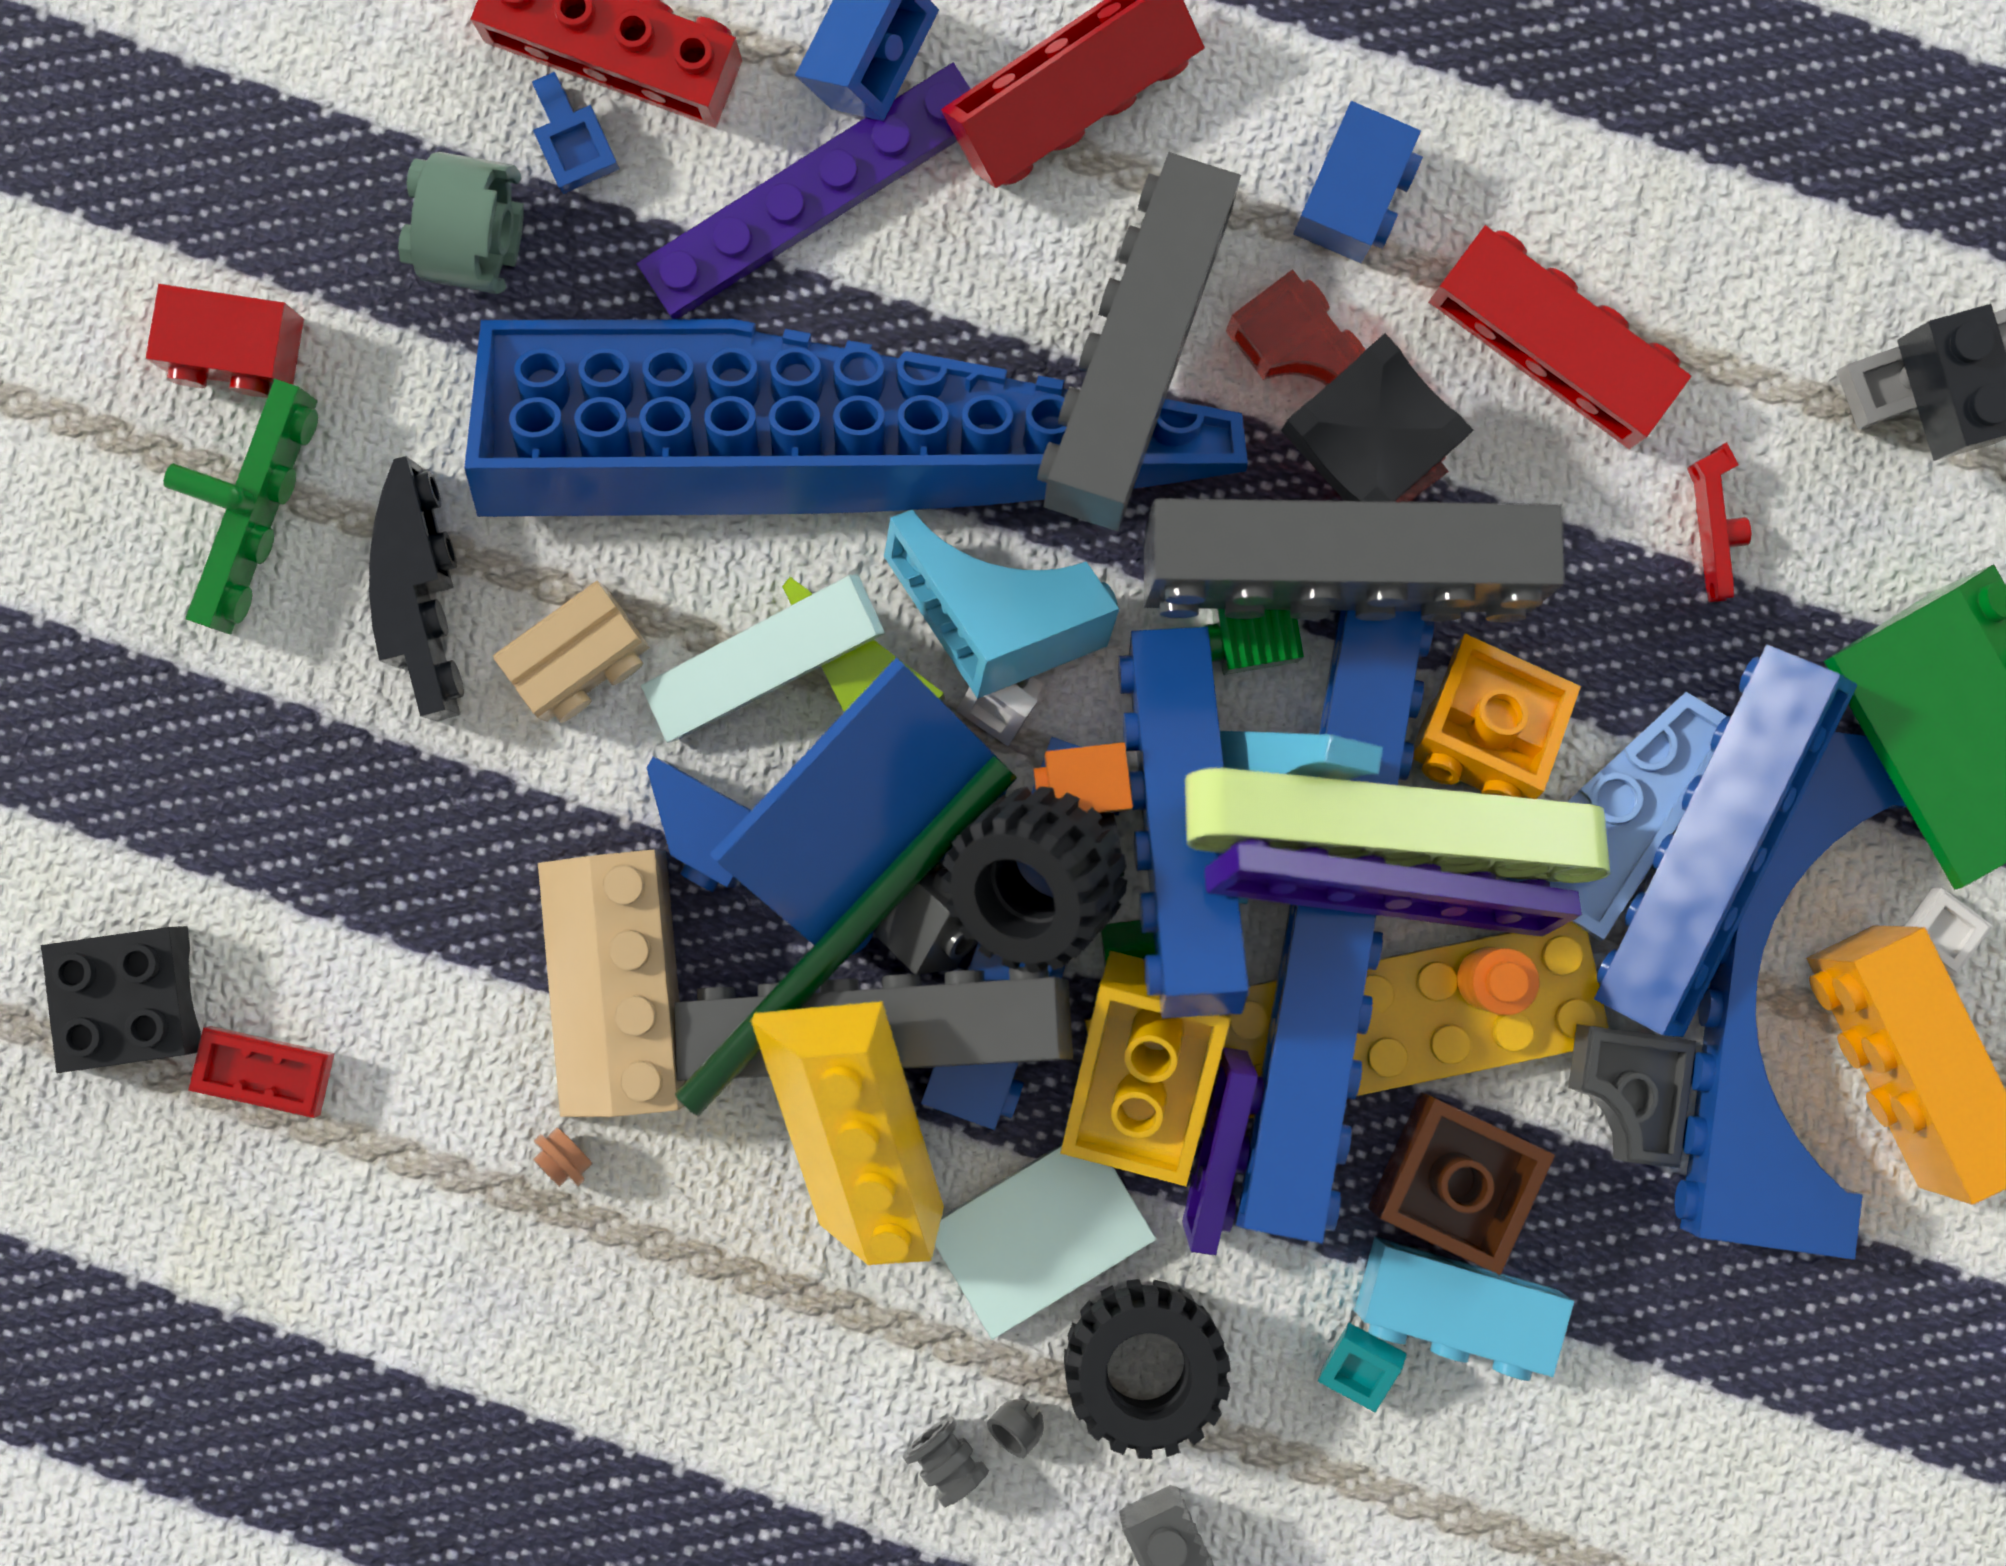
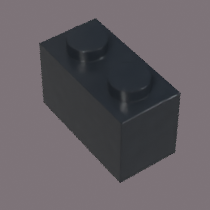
(1958, 380)

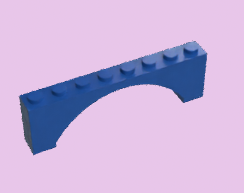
(1745, 1164)

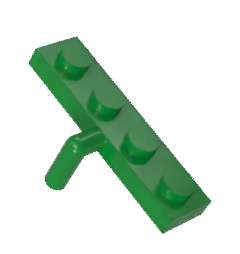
(250, 505)

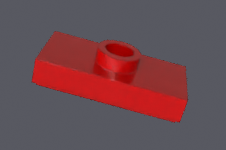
(261, 1071)

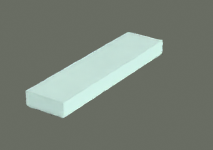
(763, 658)

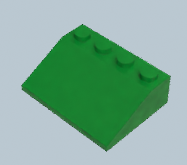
(1938, 717)

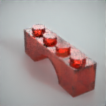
(1292, 334)

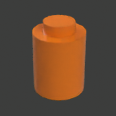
(1498, 980)

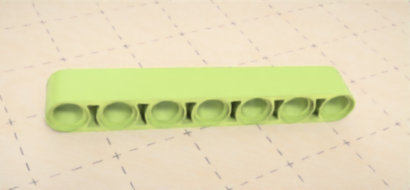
(1399, 824)

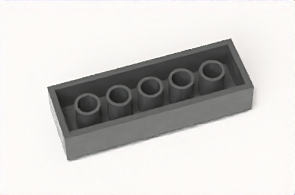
(1351, 558)

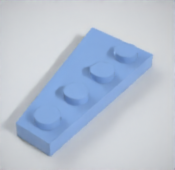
(1642, 804)

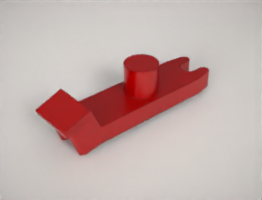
(1716, 531)

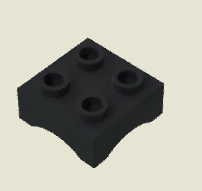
(1376, 427)
(120, 999)

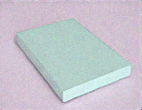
(1039, 1237)

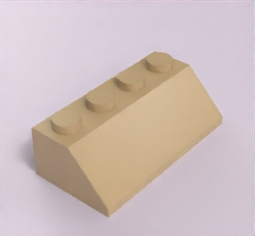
(611, 983)

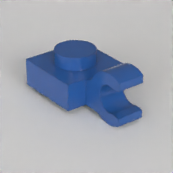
(572, 140)

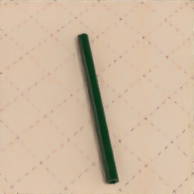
(849, 931)

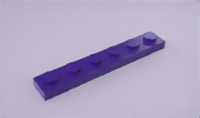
(804, 196)
(1382, 889)

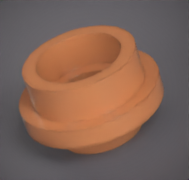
(561, 1158)

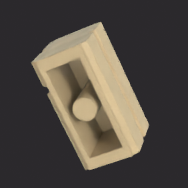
(572, 654)

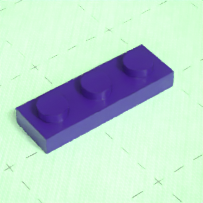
(1222, 1151)

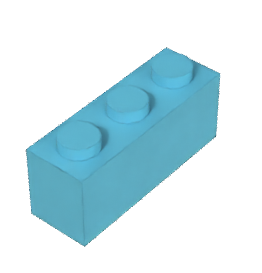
(1462, 1310)

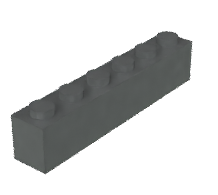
(1140, 343)
(930, 1024)

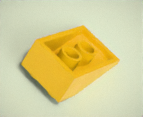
(1142, 1079)

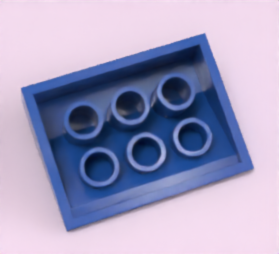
(853, 803)

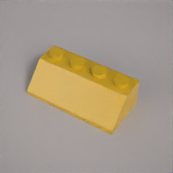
(854, 1128)

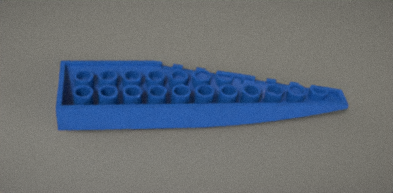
(770, 424)

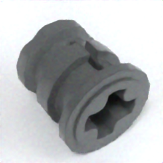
(946, 1462)

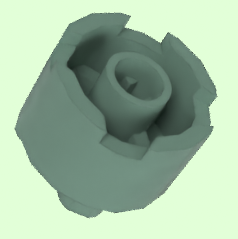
(462, 221)

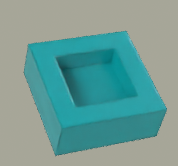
(1362, 1367)

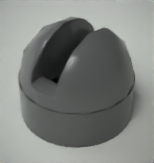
(1016, 1428)

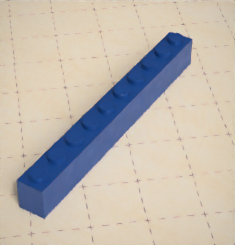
(1327, 957)

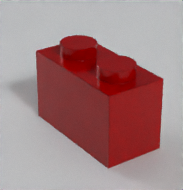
(223, 339)

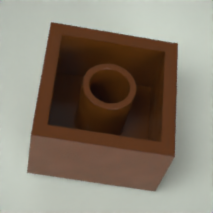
(1460, 1183)

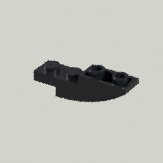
(405, 567)

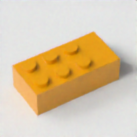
(1917, 1057)

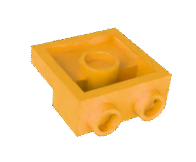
(1494, 722)

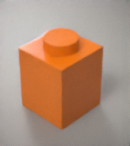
(1090, 773)

